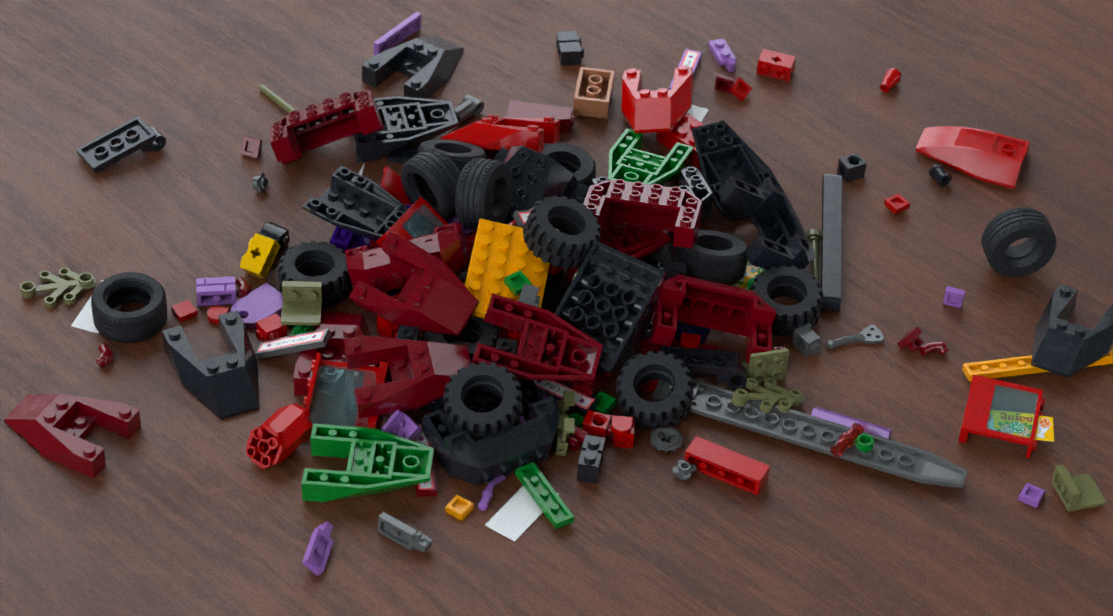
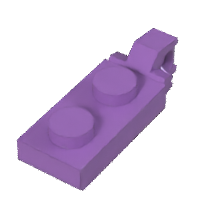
(723, 54)
(318, 548)

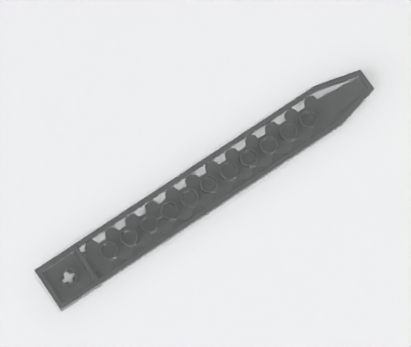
(819, 435)

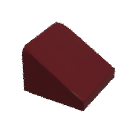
(723, 83)

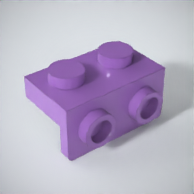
(402, 426)

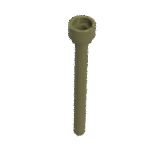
(276, 98)
(815, 238)

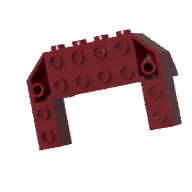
(324, 124)
(646, 207)
(385, 273)
(712, 307)

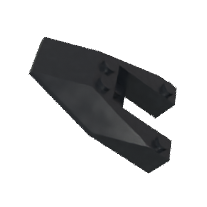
(424, 59)
(407, 124)
(1065, 346)
(223, 382)

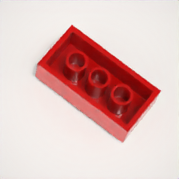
(682, 134)

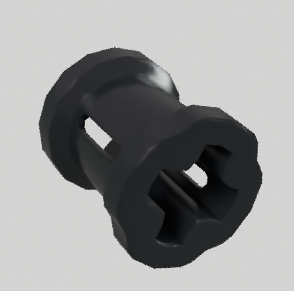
(940, 175)

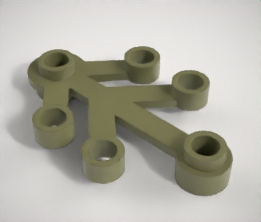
(60, 285)
(788, 397)

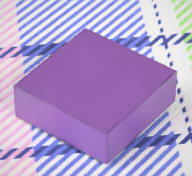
(954, 297)
(1031, 495)

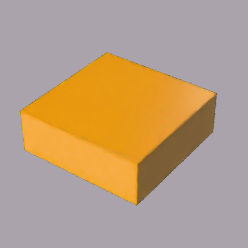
(459, 507)

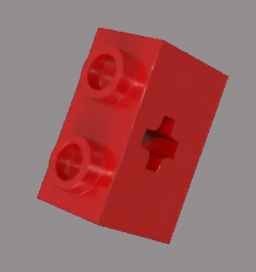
(776, 65)

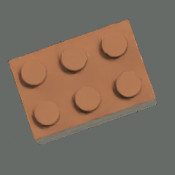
(593, 92)

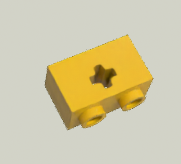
(267, 251)

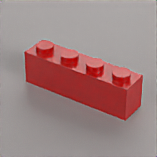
(727, 465)

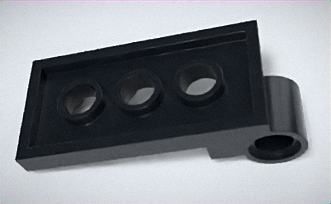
(144, 139)
(712, 362)

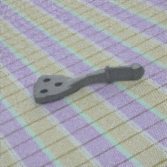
(866, 336)

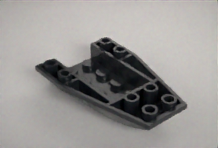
(726, 155)
(356, 205)

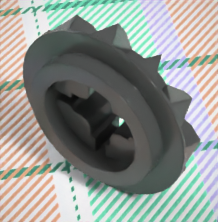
(669, 434)

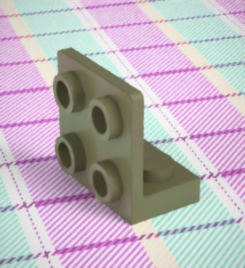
(301, 303)
(767, 365)
(1076, 491)

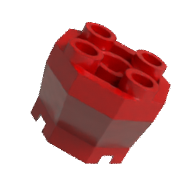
(279, 436)

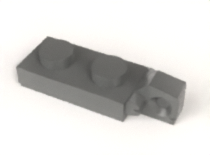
(402, 533)

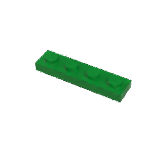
(544, 495)

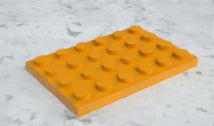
(497, 254)

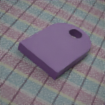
(258, 305)

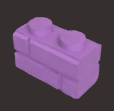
(215, 291)

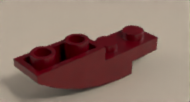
(599, 384)

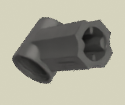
(468, 106)

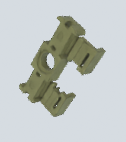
(566, 424)

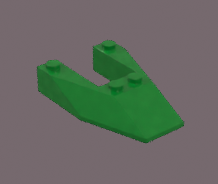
(634, 165)
(375, 463)

